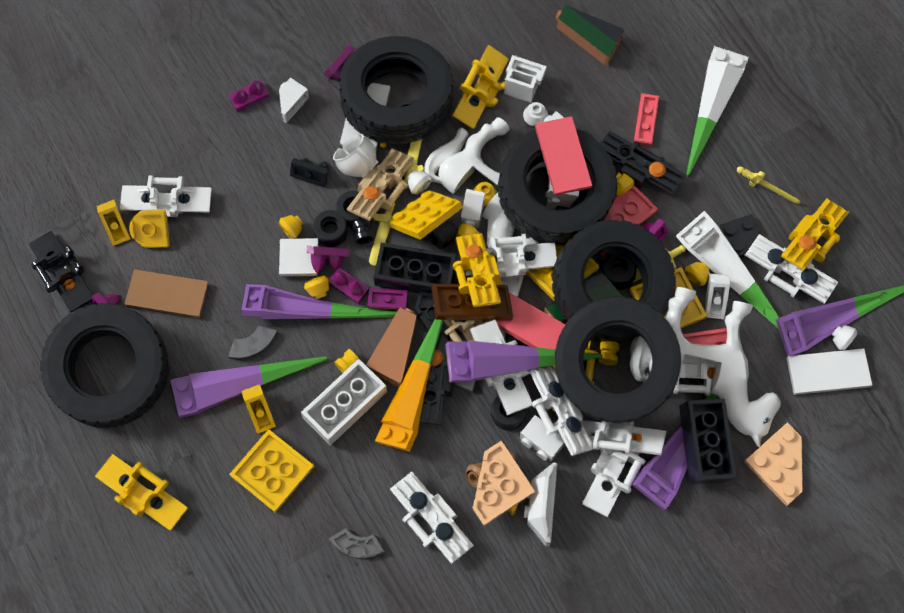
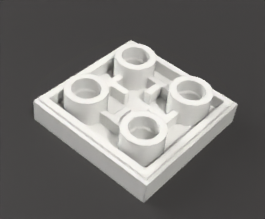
(294, 259)

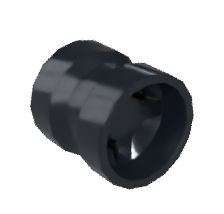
(362, 231)

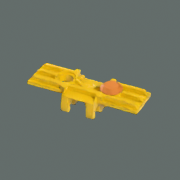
(810, 230)
(484, 268)

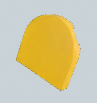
(150, 228)

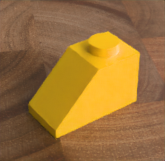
(113, 222)
(258, 408)

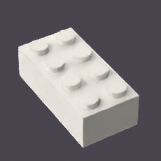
(344, 402)

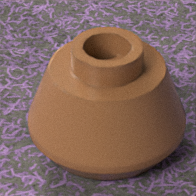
(472, 473)

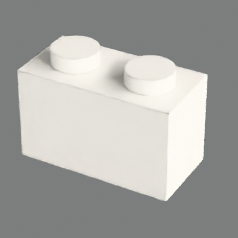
(535, 436)

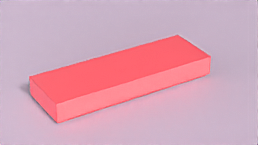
(646, 119)

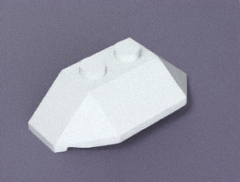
(542, 504)

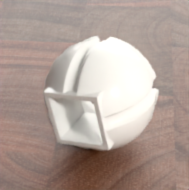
(356, 156)

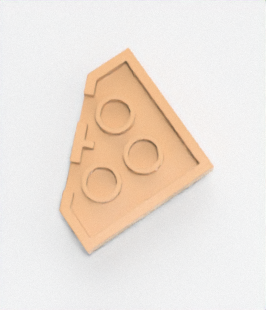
(780, 463)
(499, 484)

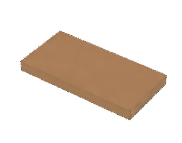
(167, 294)

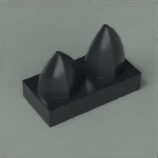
(309, 172)

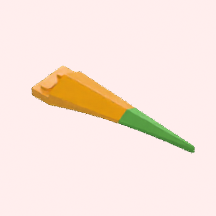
(404, 412)

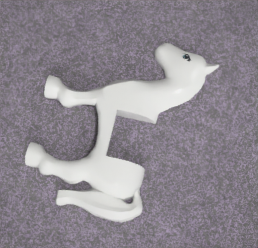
(458, 166)
(731, 370)

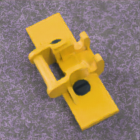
(483, 94)
(138, 498)

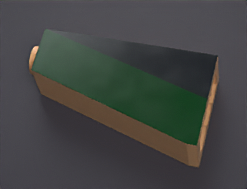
(597, 287)

